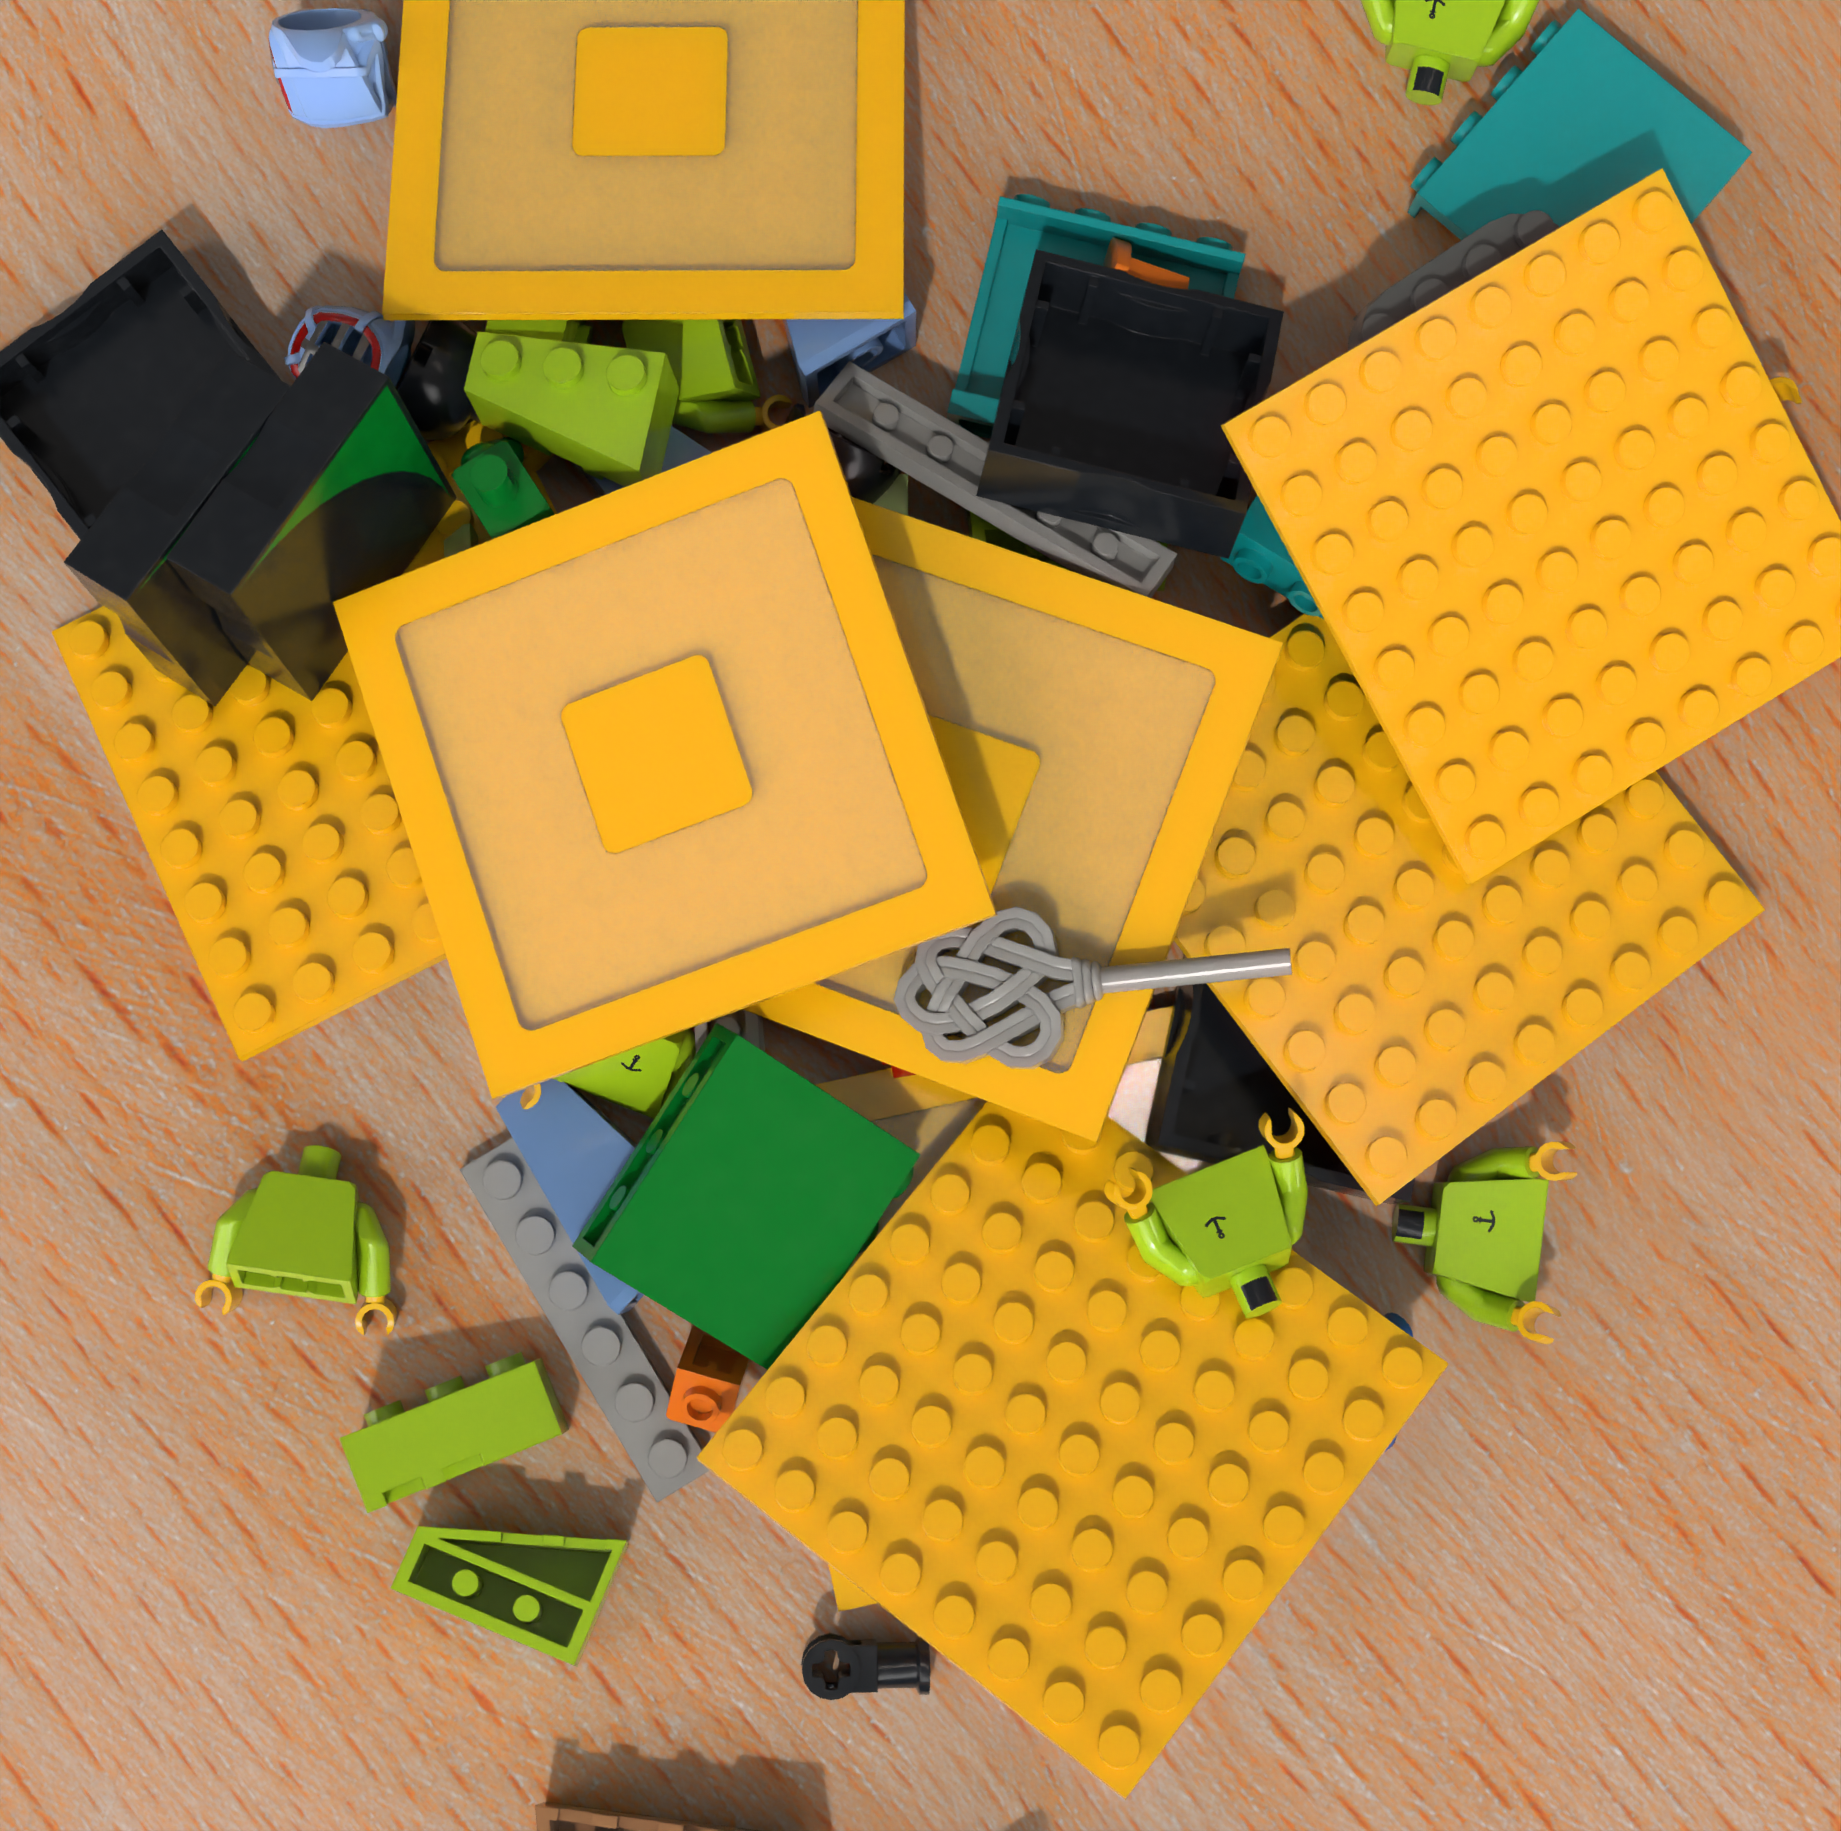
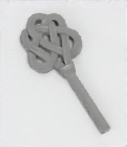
(949, 976)

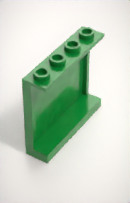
(746, 1198)

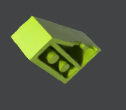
(577, 401)
(515, 1584)

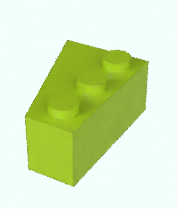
(453, 1431)

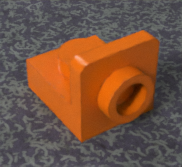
(706, 1382)

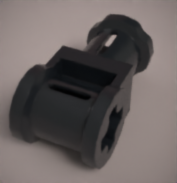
(871, 1666)

